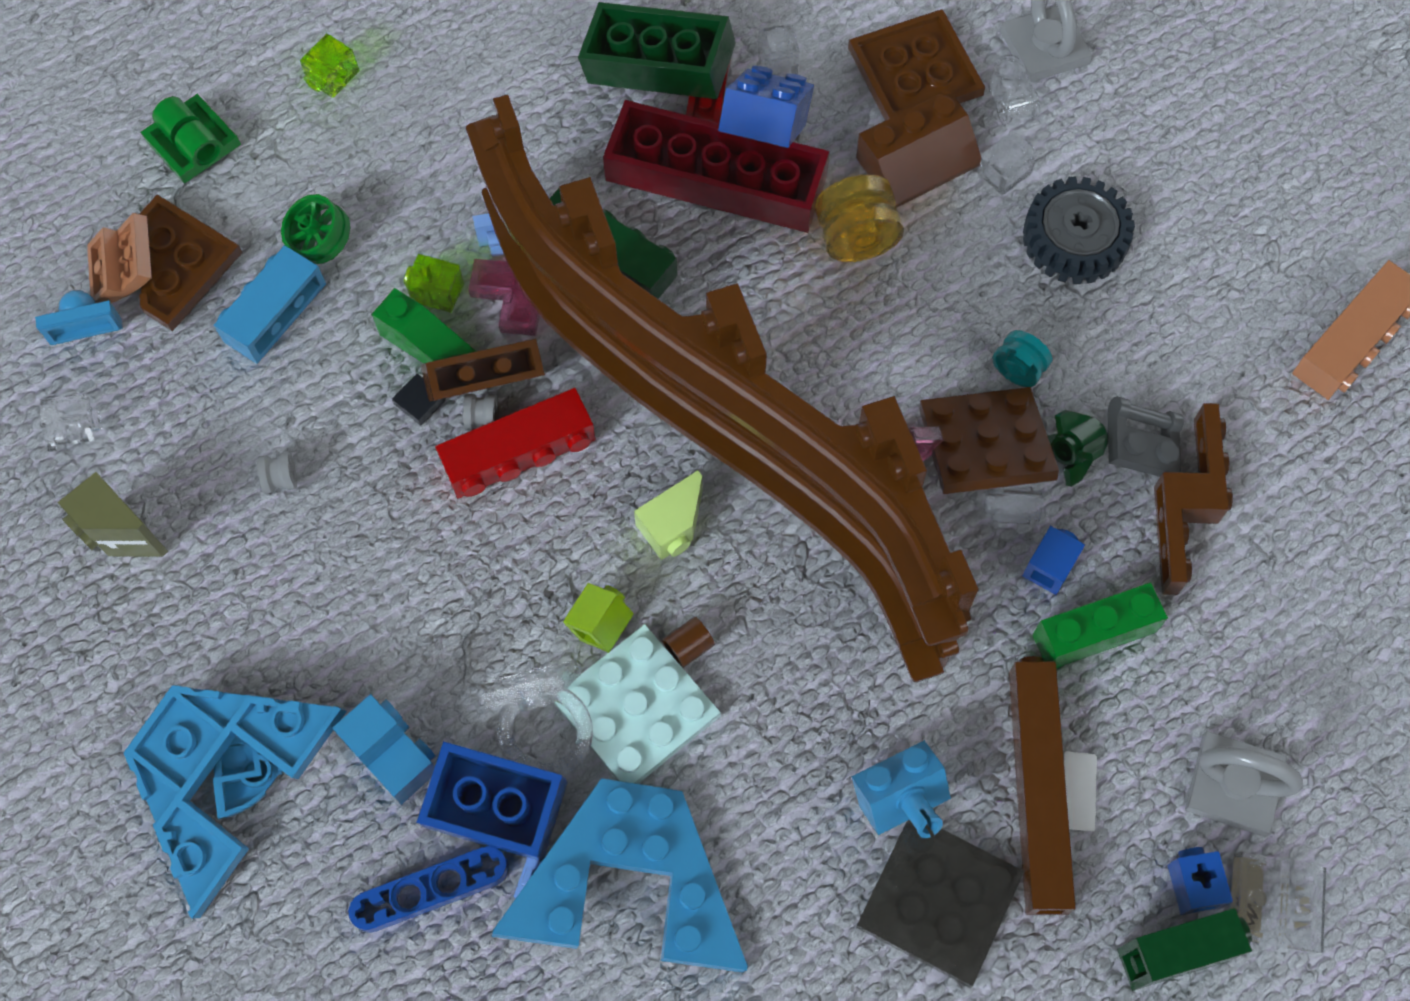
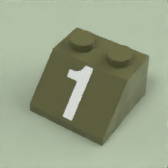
(106, 521)

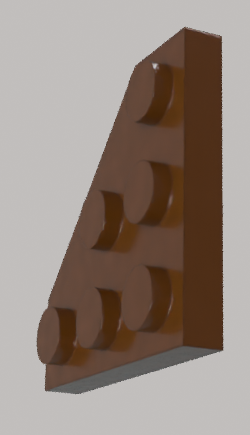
(184, 262)

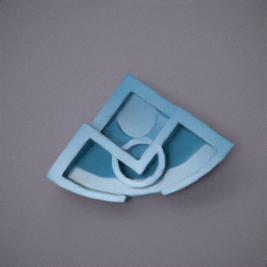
(241, 778)

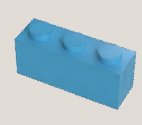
(270, 304)

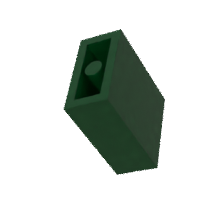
(1185, 948)

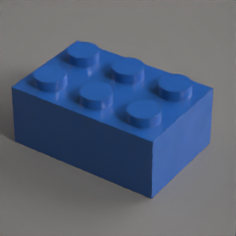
(766, 106)
(492, 801)

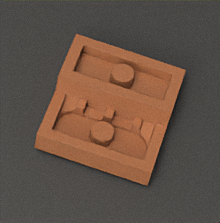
(119, 260)

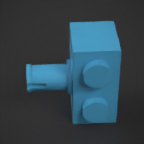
(903, 790)

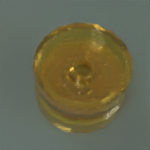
(859, 218)

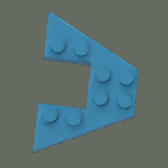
(180, 750)
(634, 831)

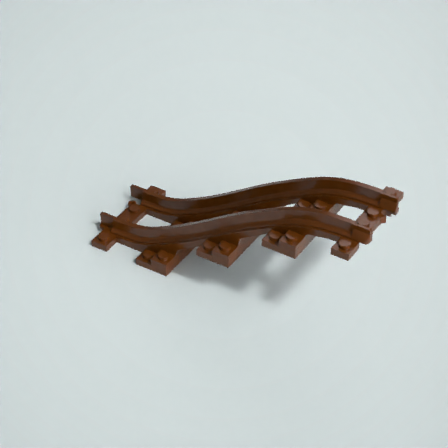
(712, 385)

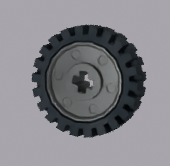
(1078, 230)

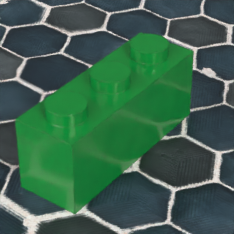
(1100, 625)

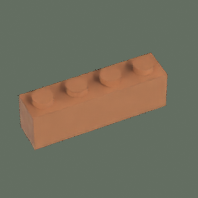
(1356, 333)

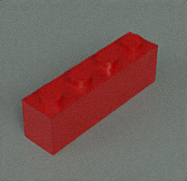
(516, 443)

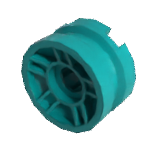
(1022, 358)

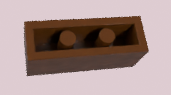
(482, 369)

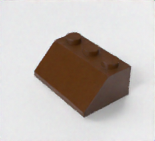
(920, 147)

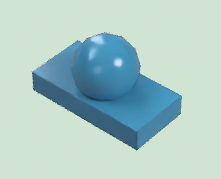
(78, 319)

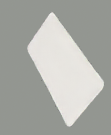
(1081, 789)

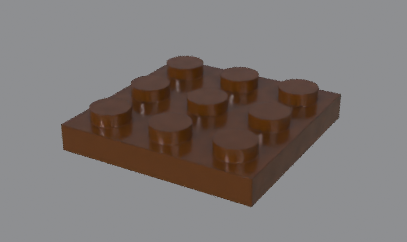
(915, 63)
(989, 440)

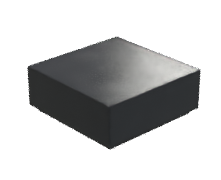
(414, 400)

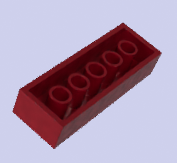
(714, 169)

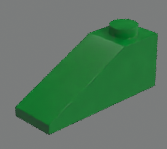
(417, 329)

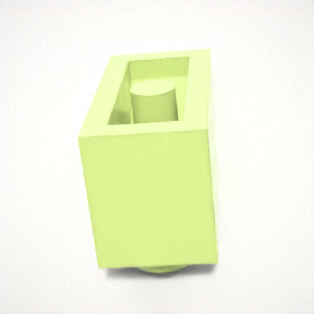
(671, 517)

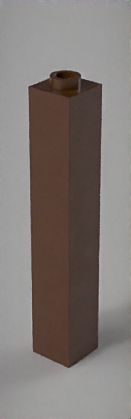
(1041, 788)

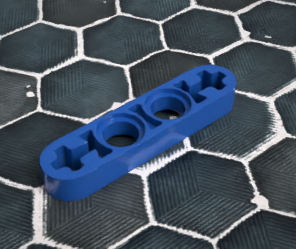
(427, 883)

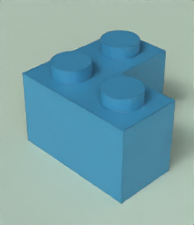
(379, 741)

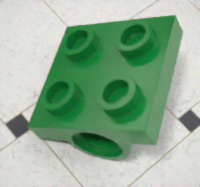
(188, 136)

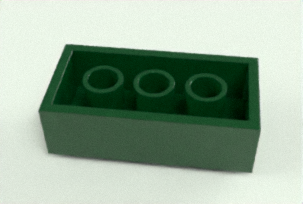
(657, 50)

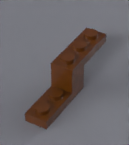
(1192, 498)

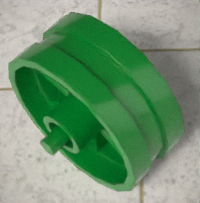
(307, 224)

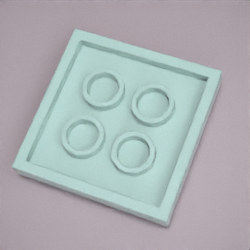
(640, 706)

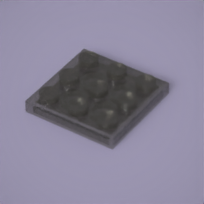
(941, 901)

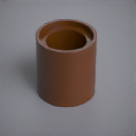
(688, 641)

